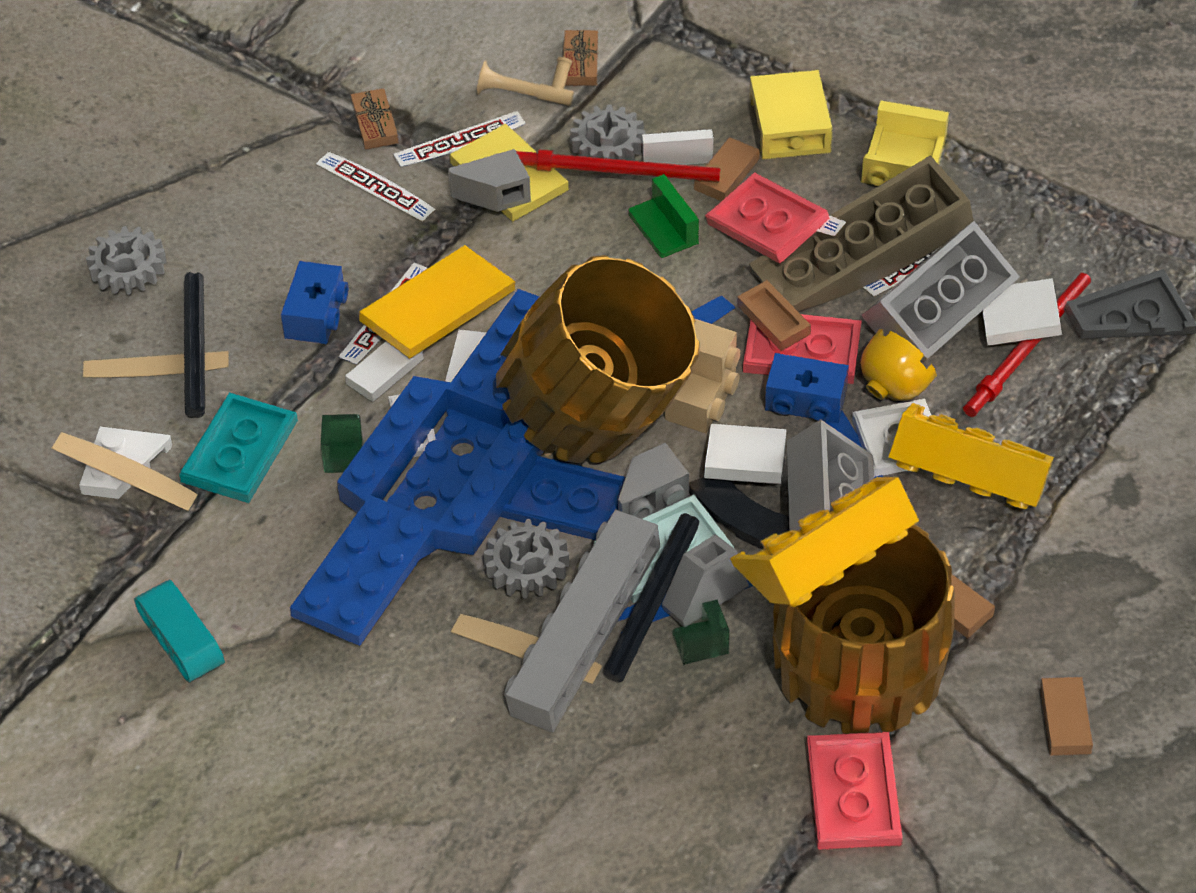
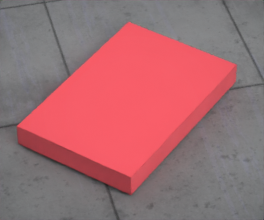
(767, 217)
(830, 341)
(853, 790)

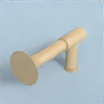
(554, 93)

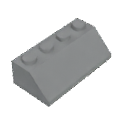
(944, 291)
(822, 469)

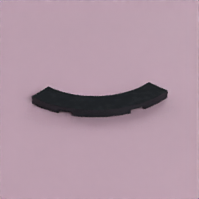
(737, 511)

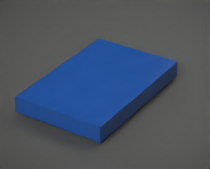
(565, 497)

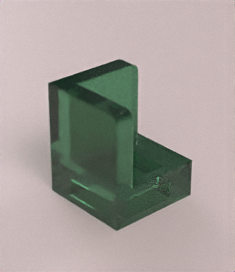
(340, 441)
(704, 638)

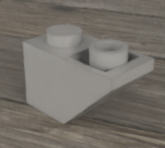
(491, 182)
(653, 482)
(701, 577)

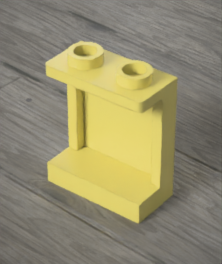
(791, 114)
(903, 139)

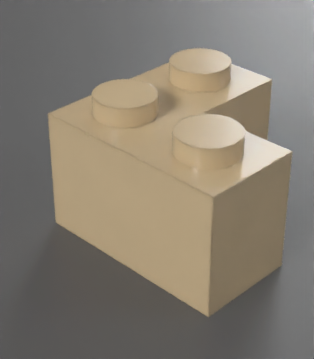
(710, 379)

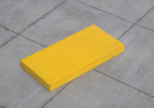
(437, 301)

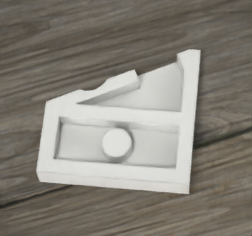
(132, 444)

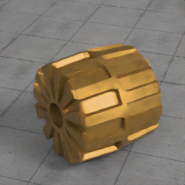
(598, 359)
(872, 639)

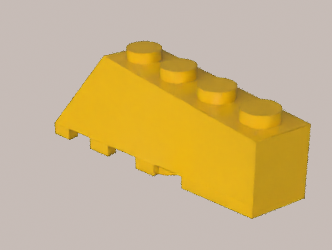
(970, 457)
(829, 542)

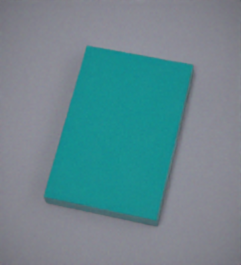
(238, 447)

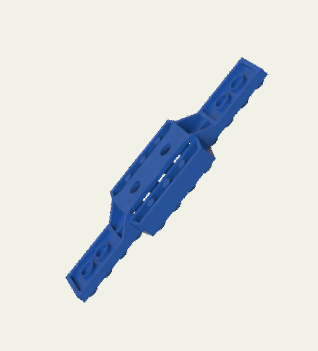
(470, 489)

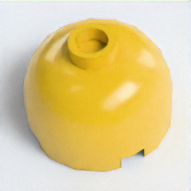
(894, 368)

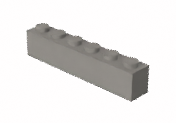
(582, 620)

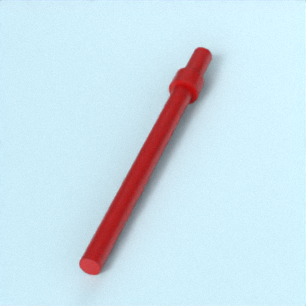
(546, 160)
(992, 384)

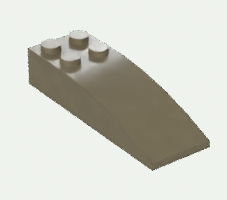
(880, 236)

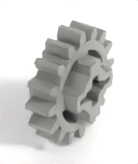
(607, 134)
(126, 260)
(526, 558)

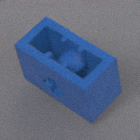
(314, 302)
(806, 387)

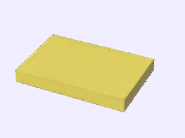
(543, 184)

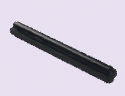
(194, 345)
(651, 598)

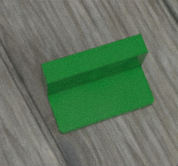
(666, 219)

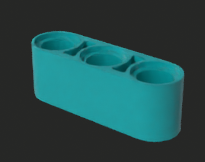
(179, 630)

